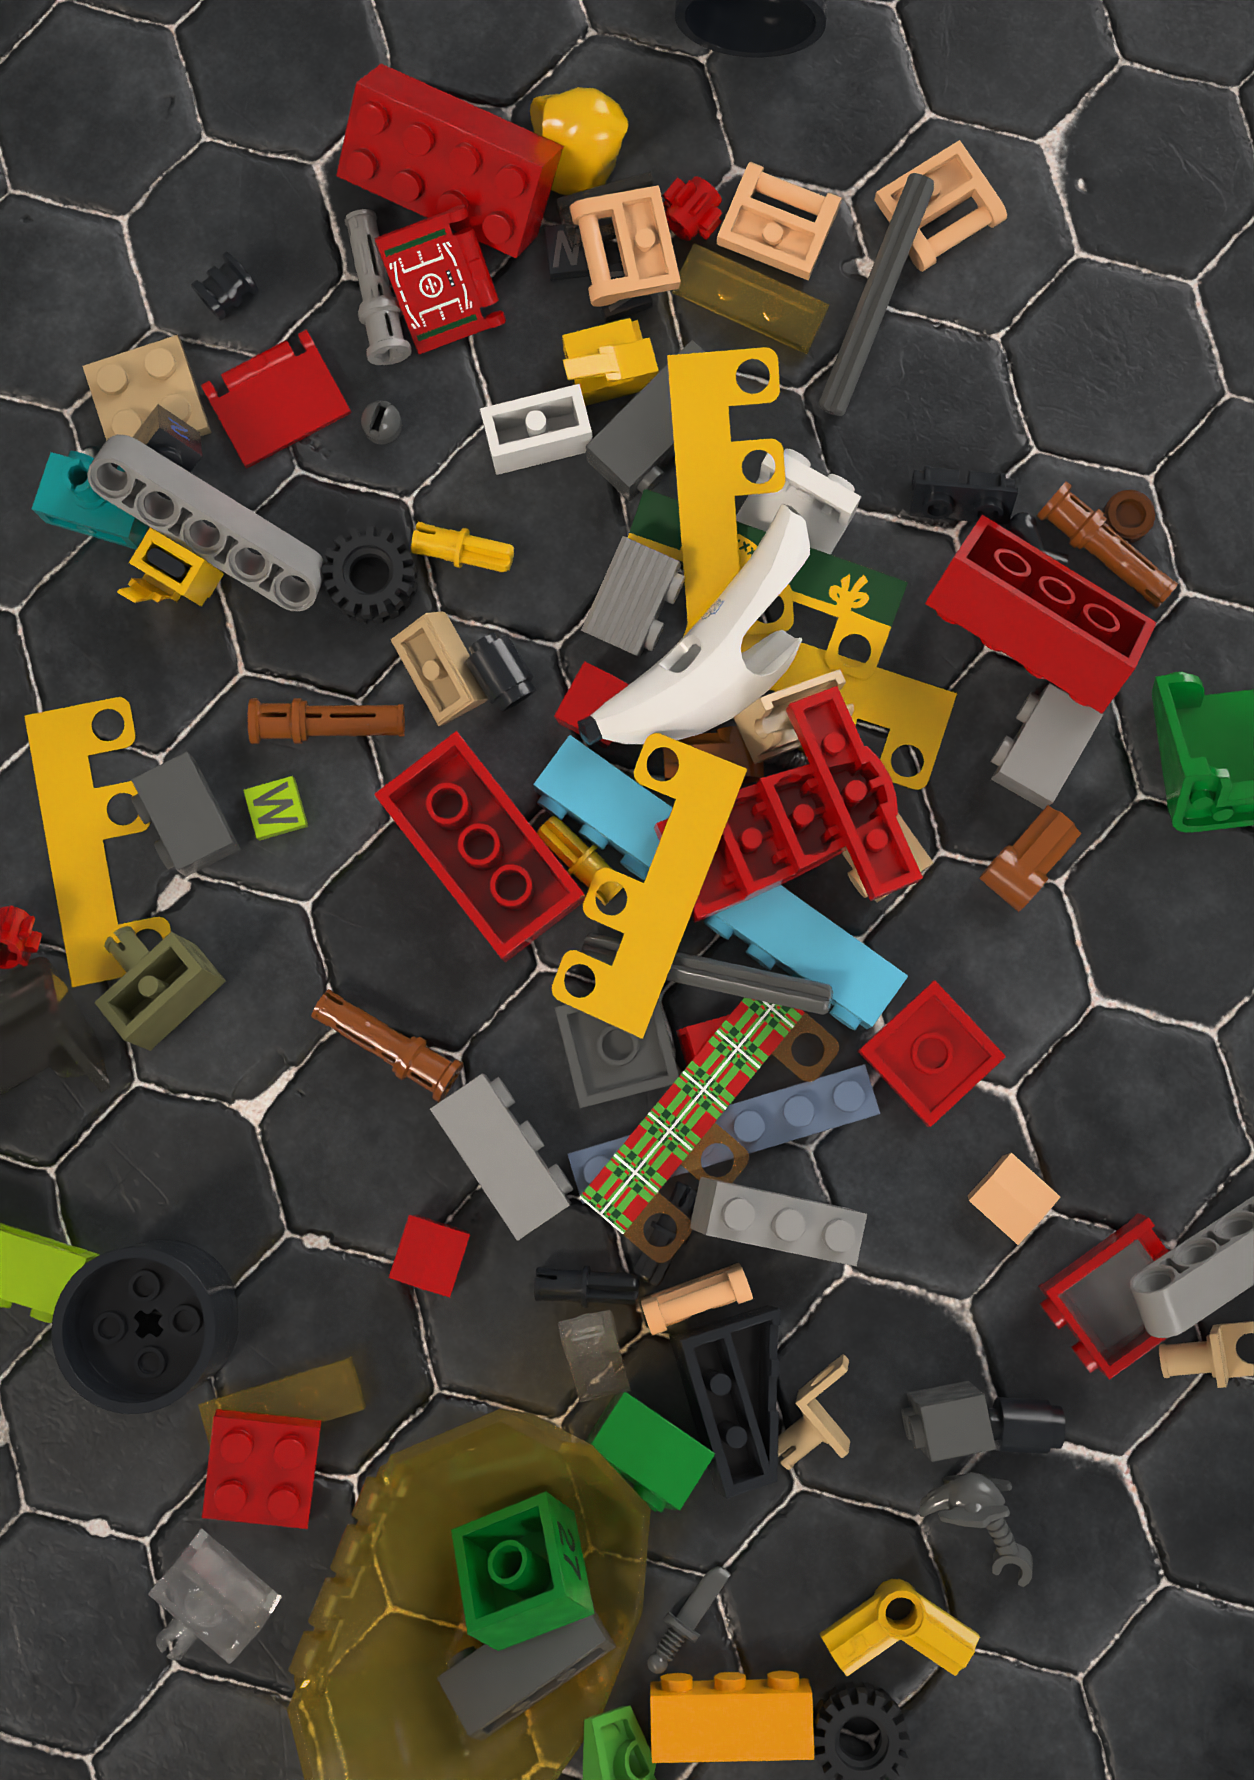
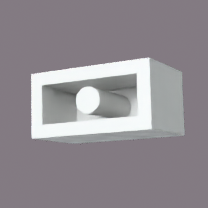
(537, 429)

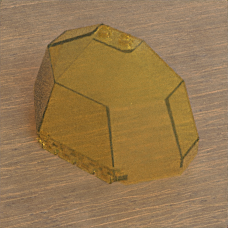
(396, 1611)

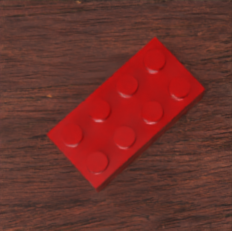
(447, 153)
(1041, 615)
(480, 846)

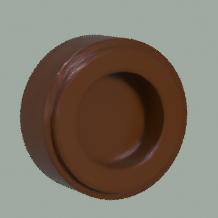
(1130, 514)

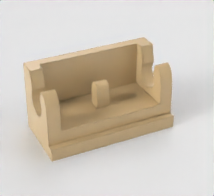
(766, 723)

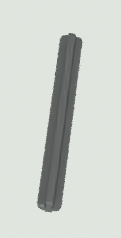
(876, 294)
(729, 978)

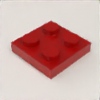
(931, 1053)
(261, 1468)

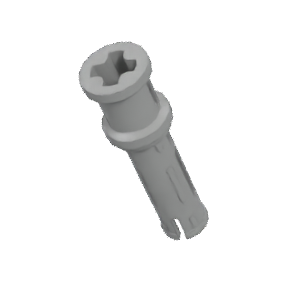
(379, 309)

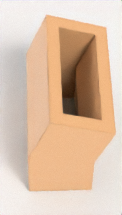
(1013, 1197)

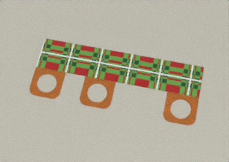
(686, 1117)

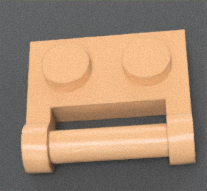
(955, 180)
(774, 234)
(641, 240)
(695, 1296)

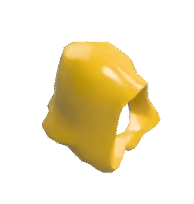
(588, 128)

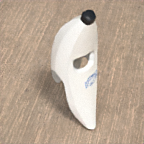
(705, 673)

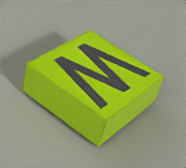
(275, 808)

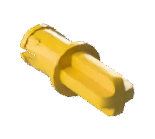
(461, 547)
(577, 856)

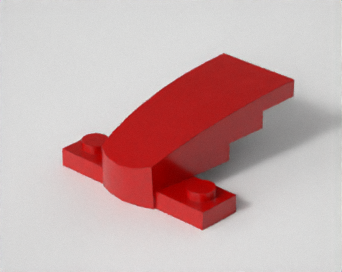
(811, 816)

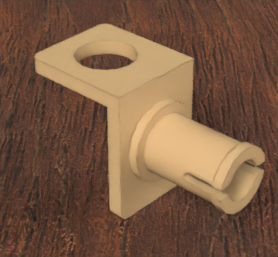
(1212, 1356)
(816, 1423)

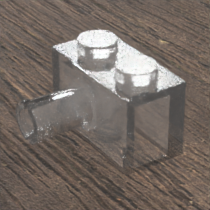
(211, 1600)

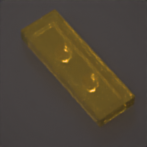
(751, 298)
(310, 1394)

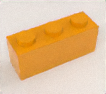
(731, 1718)

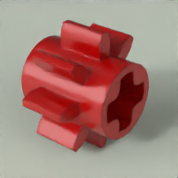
(692, 208)
(17, 937)

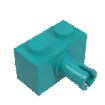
(71, 503)

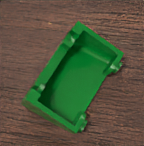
(1205, 753)

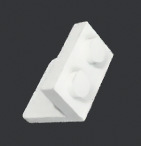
(821, 500)

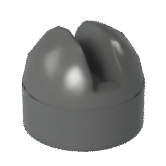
(390, 425)

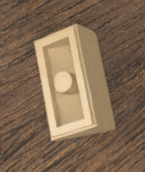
(438, 666)

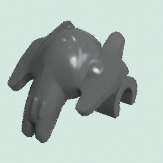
(978, 1503)

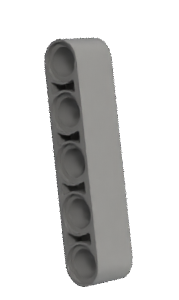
(197, 501)
(1197, 1274)

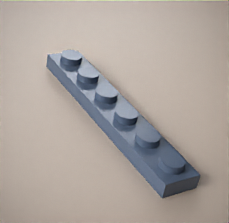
(764, 1120)

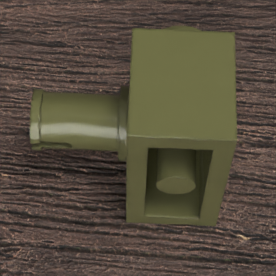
(158, 986)

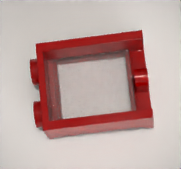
(1098, 1302)

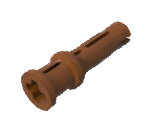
(1089, 530)
(300, 721)
(406, 1055)

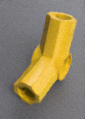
(926, 1628)

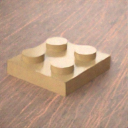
(137, 380)

